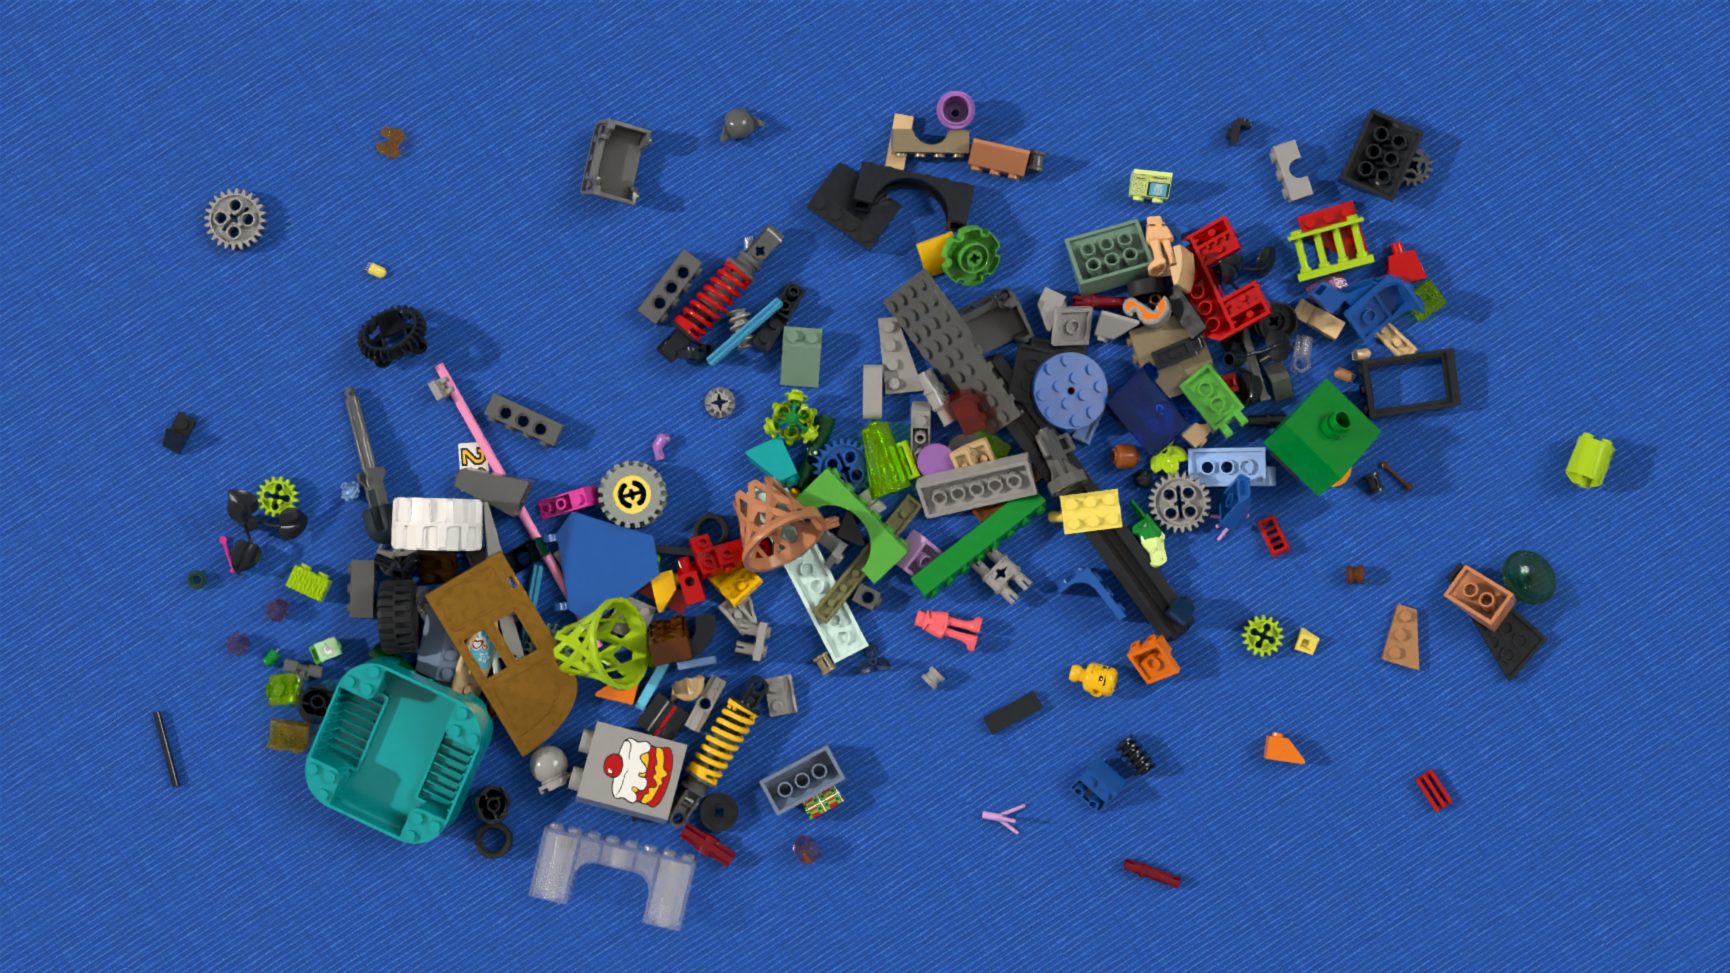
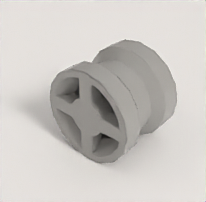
(933, 677)

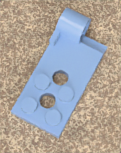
(1245, 461)

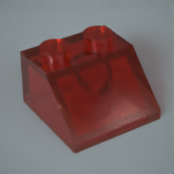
(968, 411)

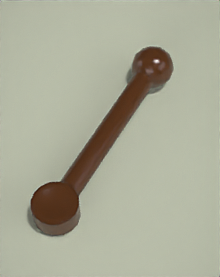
(1385, 465)

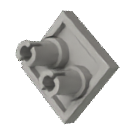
(757, 649)

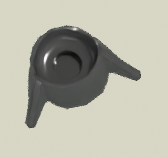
(739, 124)

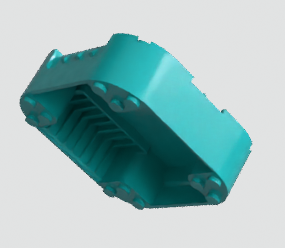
(398, 750)

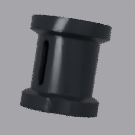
(1373, 482)

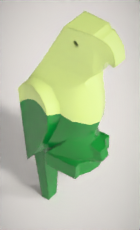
(1150, 536)

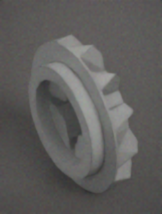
(726, 409)

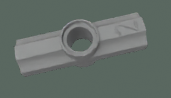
(699, 714)

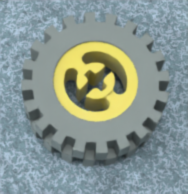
(637, 515)

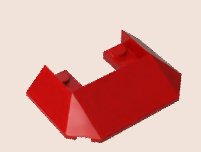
(1222, 313)

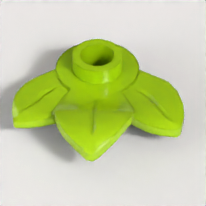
(1169, 461)

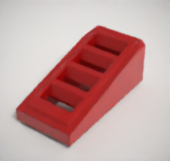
(1274, 553)

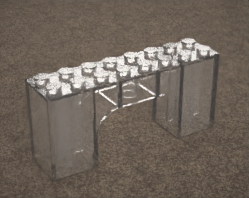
(666, 873)

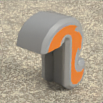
(1148, 317)

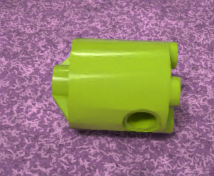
(1589, 461)

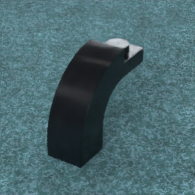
(703, 634)

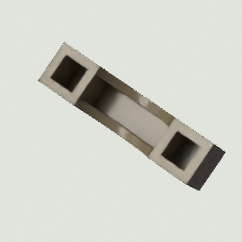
(905, 142)

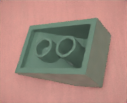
(801, 357)

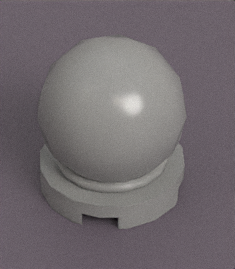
(550, 767)

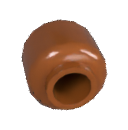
(1125, 456)

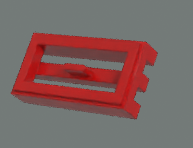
(1442, 804)

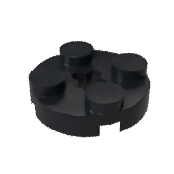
(719, 823)

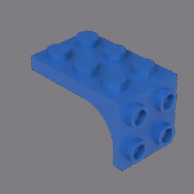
(1382, 305)
(1093, 580)

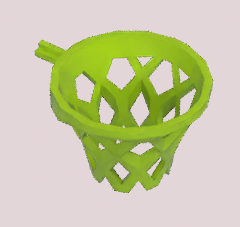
(635, 641)

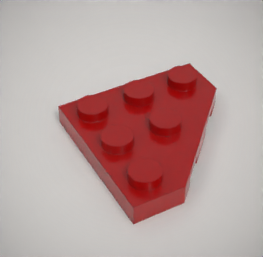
(1331, 216)

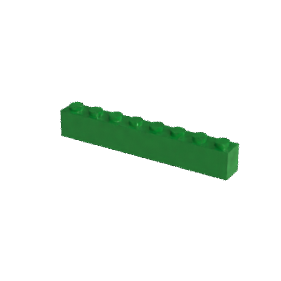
(977, 544)

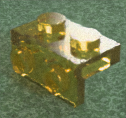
(288, 735)

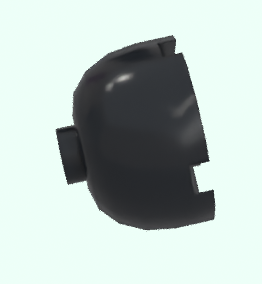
(314, 704)
(490, 804)

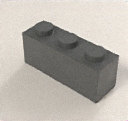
(362, 589)

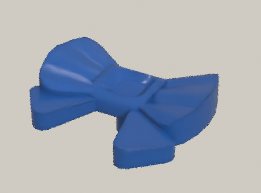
(1177, 231)

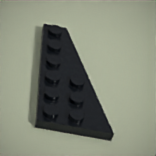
(1513, 640)

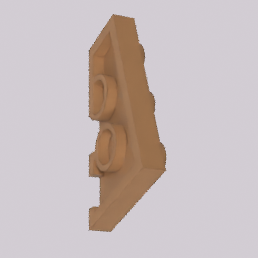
(1402, 638)

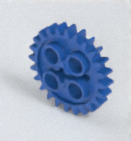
(857, 462)

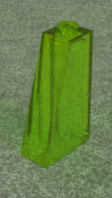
(883, 461)

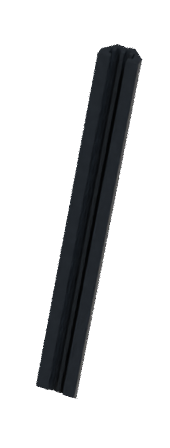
(1115, 545)

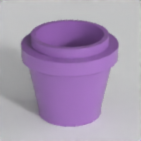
(955, 101)

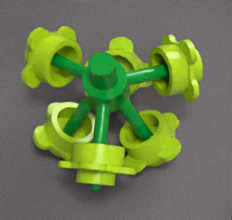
(783, 412)

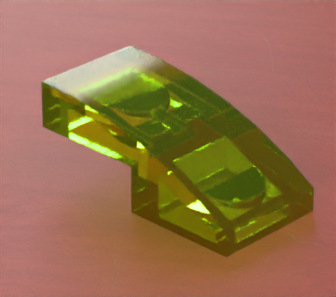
(998, 446)

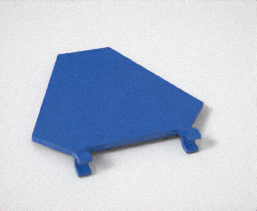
(601, 562)

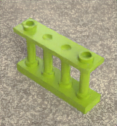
(1325, 267)

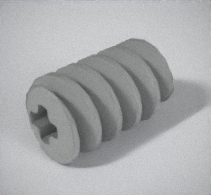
(738, 321)

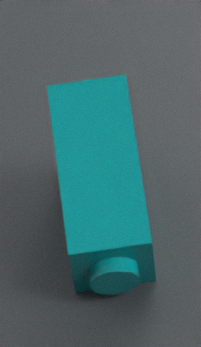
(774, 461)

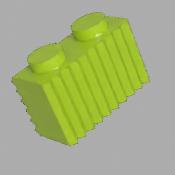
(309, 582)

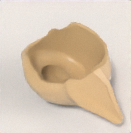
(688, 688)

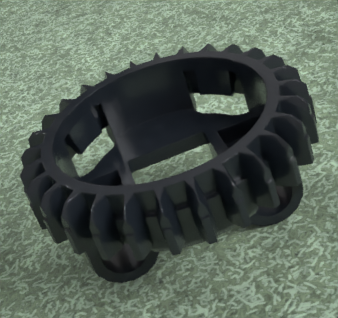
(391, 324)

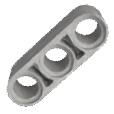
(872, 391)

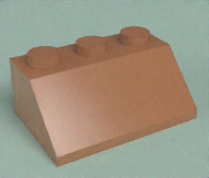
(998, 159)

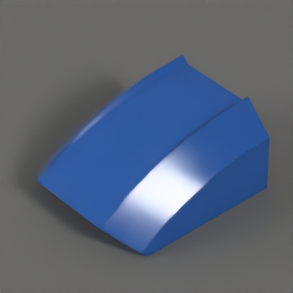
(1235, 503)

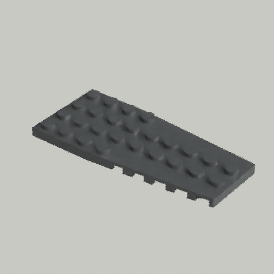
(948, 346)

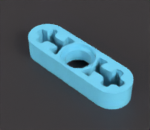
(651, 686)

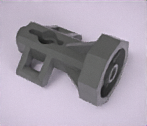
(1064, 475)

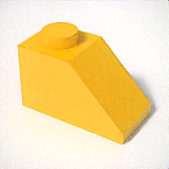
(664, 589)

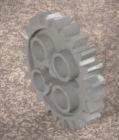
(225, 206)
(1196, 500)

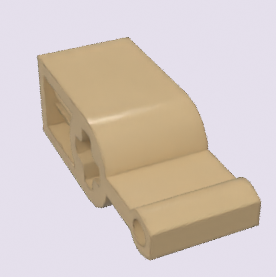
(1319, 319)

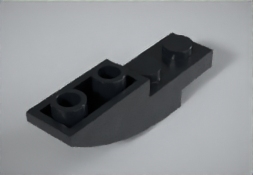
(775, 324)

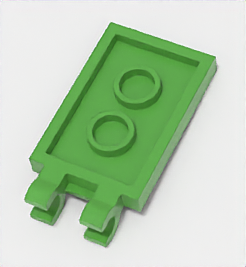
(1213, 400)

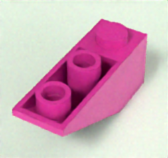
(569, 502)

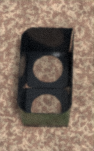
(513, 558)

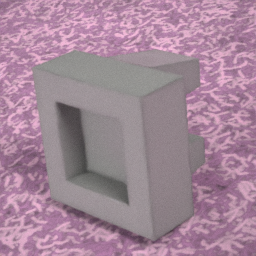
(439, 390)

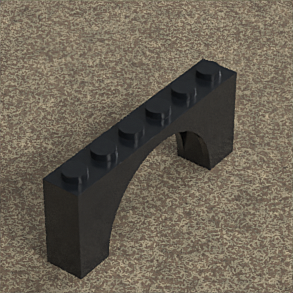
(878, 180)

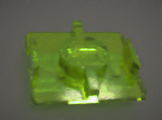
(1431, 297)
(282, 689)

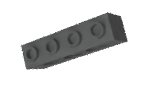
(683, 261)
(553, 429)

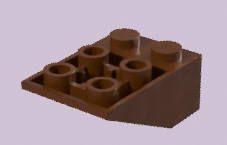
(669, 640)

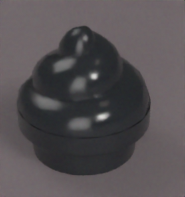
(1142, 478)

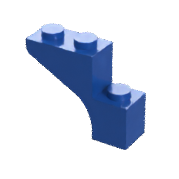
(1331, 299)

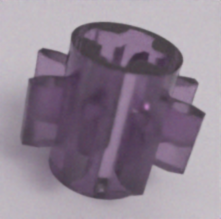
(277, 609)
(237, 643)

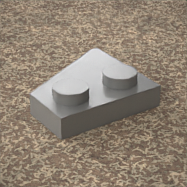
(743, 612)

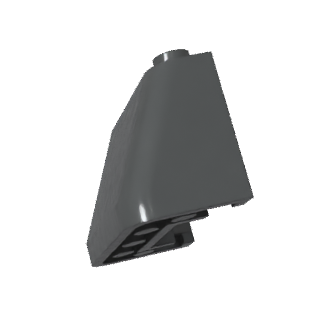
(614, 161)
(996, 320)

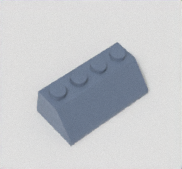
(437, 652)
(802, 779)

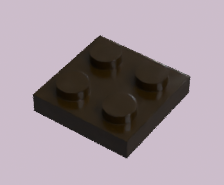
(437, 566)

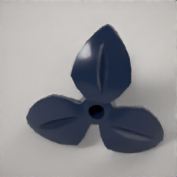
(871, 652)

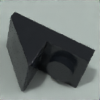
(180, 431)

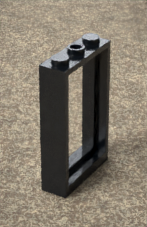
(1450, 381)

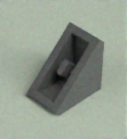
(1278, 381)

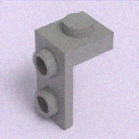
(835, 546)

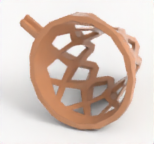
(754, 530)

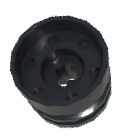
(1283, 319)

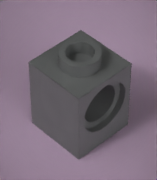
(859, 593)

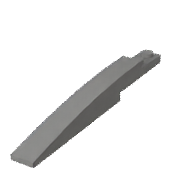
(506, 624)

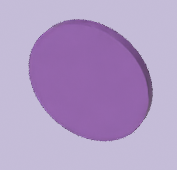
(934, 459)

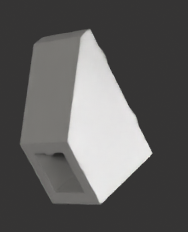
(1046, 306)

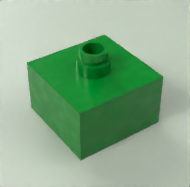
(1322, 437)

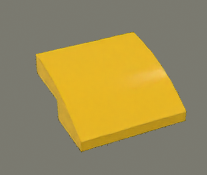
(931, 251)
(737, 585)

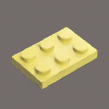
(1091, 511)

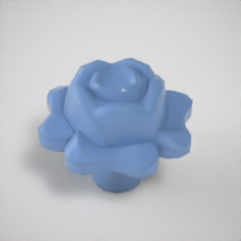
(350, 490)

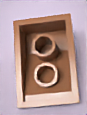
(1480, 597)

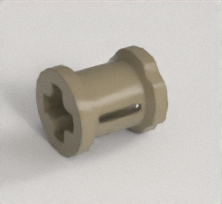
(824, 657)

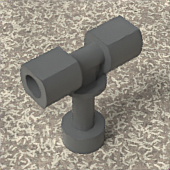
(302, 672)

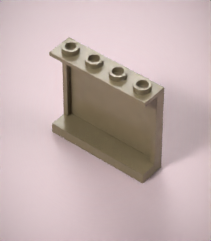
(1147, 340)

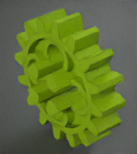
(271, 486)
(1258, 625)

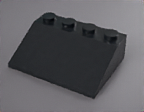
(1380, 156)
(834, 206)

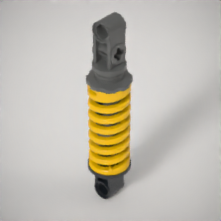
(707, 768)

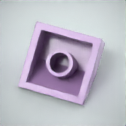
(920, 553)

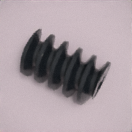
(1134, 756)

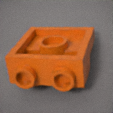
(1153, 658)

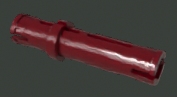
(1099, 301)
(1143, 869)

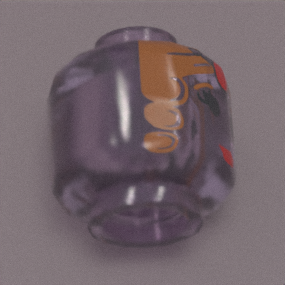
(806, 849)

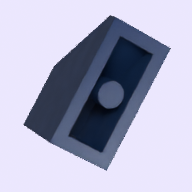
(1181, 610)

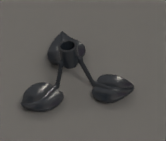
(1231, 265)
(1251, 385)
(239, 508)

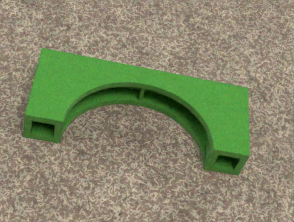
(885, 545)

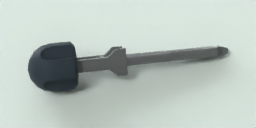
(379, 515)

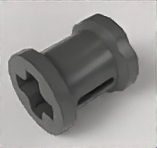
(1036, 161)

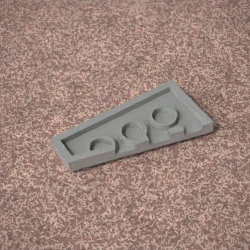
(896, 359)

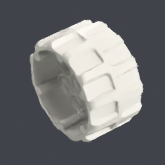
(437, 524)

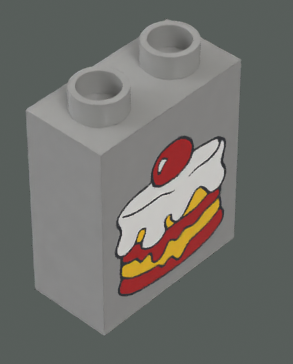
(628, 772)

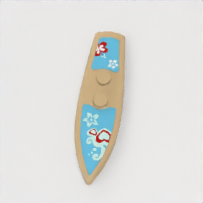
(483, 652)

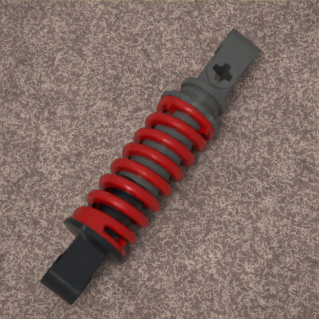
(731, 278)

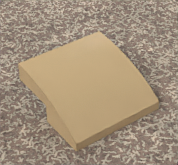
(1184, 271)
(972, 453)

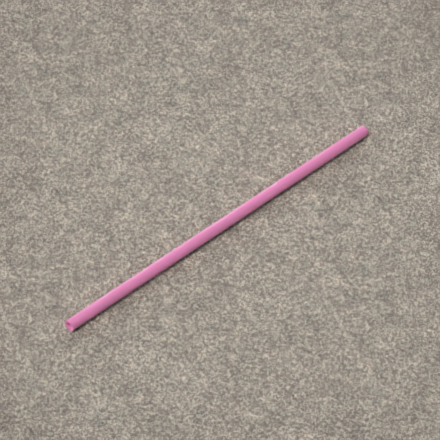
(497, 468)

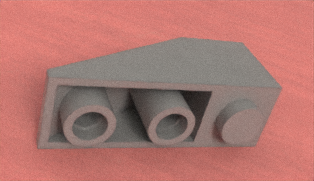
(920, 426)

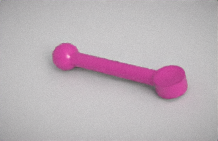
(223, 540)

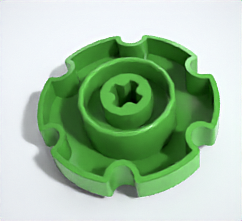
(970, 255)

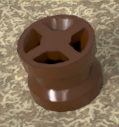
(1354, 574)

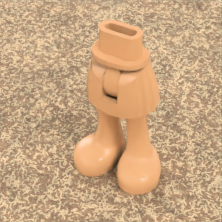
(1159, 237)

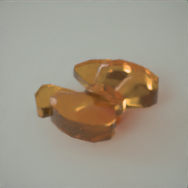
(391, 148)

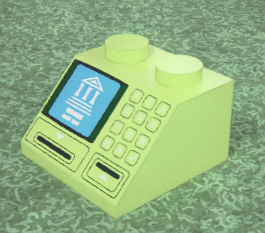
(1150, 185)

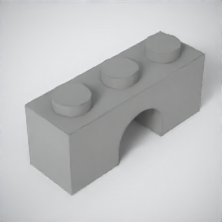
(1293, 188)

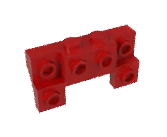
(721, 558)

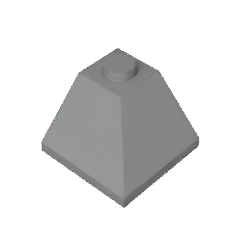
(1113, 326)

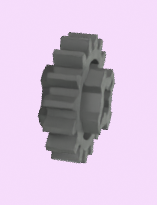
(1416, 172)

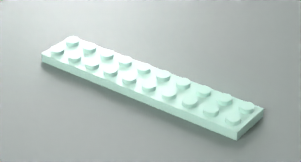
(812, 583)

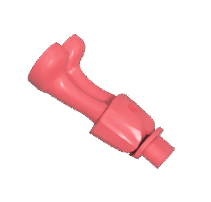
(937, 625)

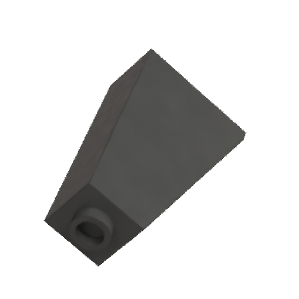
(499, 490)

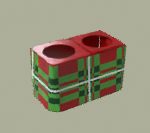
(822, 802)

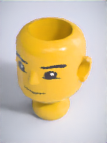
(1096, 678)

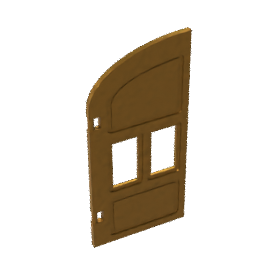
(528, 694)

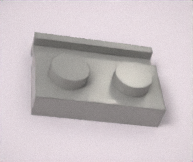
(781, 695)

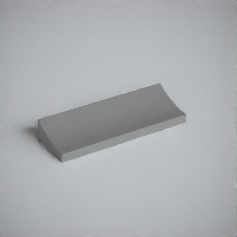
(976, 485)

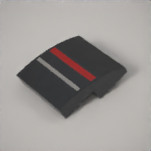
(663, 717)

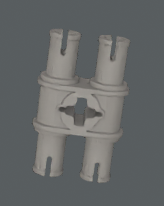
(937, 396)
(1000, 585)

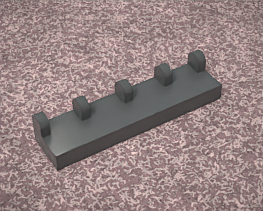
(1252, 363)

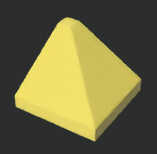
(1306, 642)

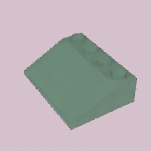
(1109, 257)

